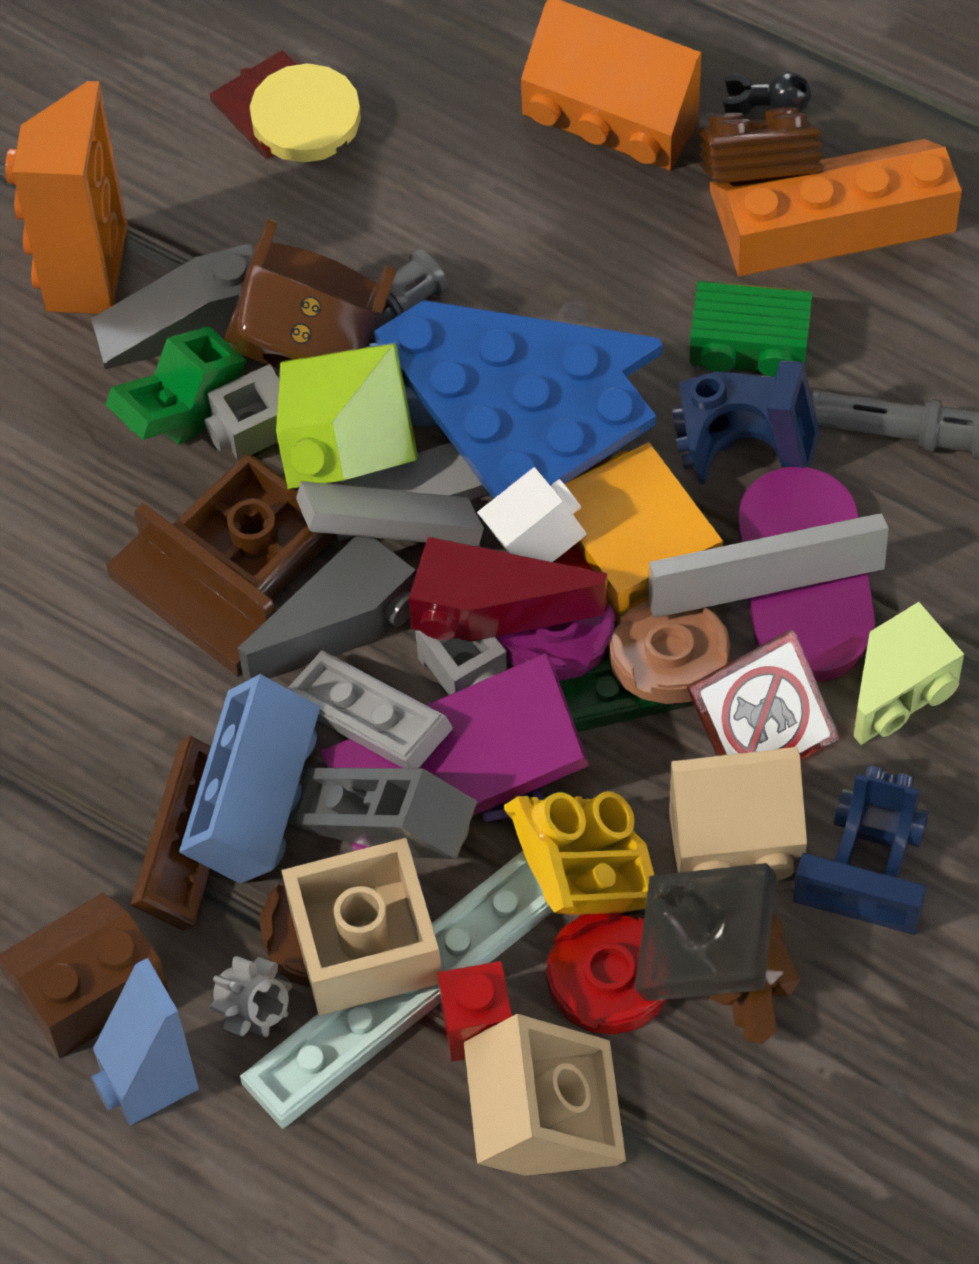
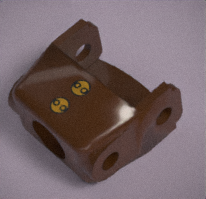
(303, 304)

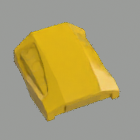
(583, 852)

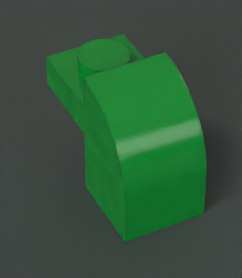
(176, 394)

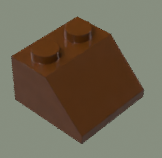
(77, 970)

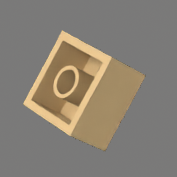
(362, 926)

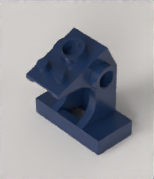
(749, 407)
(880, 811)

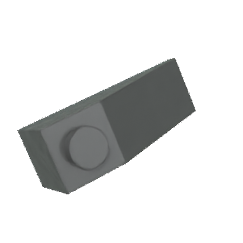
(179, 302)
(337, 610)
(383, 807)

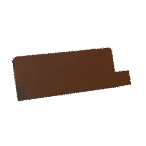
(190, 588)

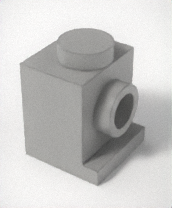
(245, 413)
(461, 662)

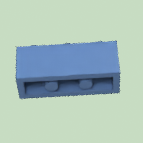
(251, 780)

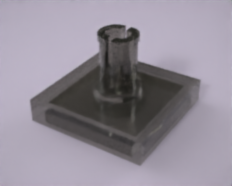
(706, 932)

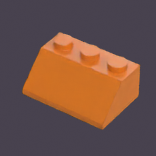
(612, 84)

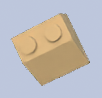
(738, 811)
(542, 1098)

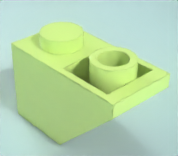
(905, 668)

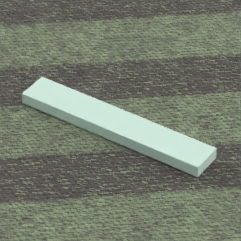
(342, 1041)

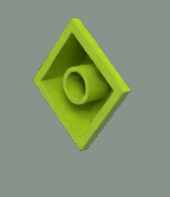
(343, 415)

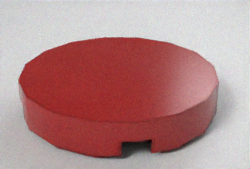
(595, 974)

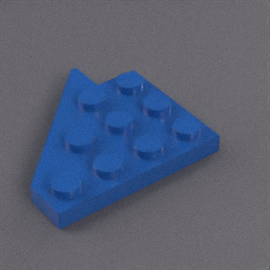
(522, 388)

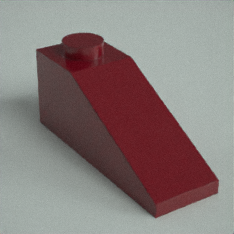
(494, 593)

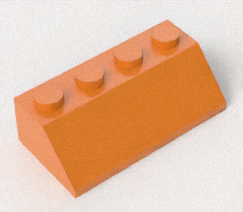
(70, 202)
(845, 209)

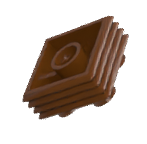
(760, 149)
(256, 502)

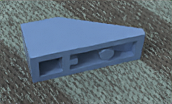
(143, 1050)

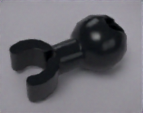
(784, 91)

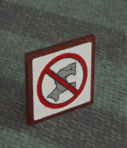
(764, 702)

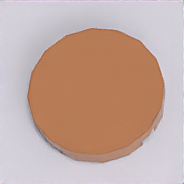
(653, 657)

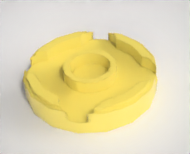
(305, 112)

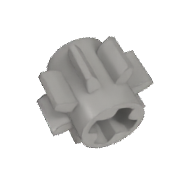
(250, 996)

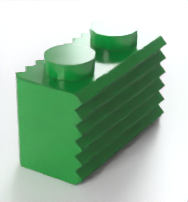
(748, 327)

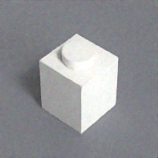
(534, 518)

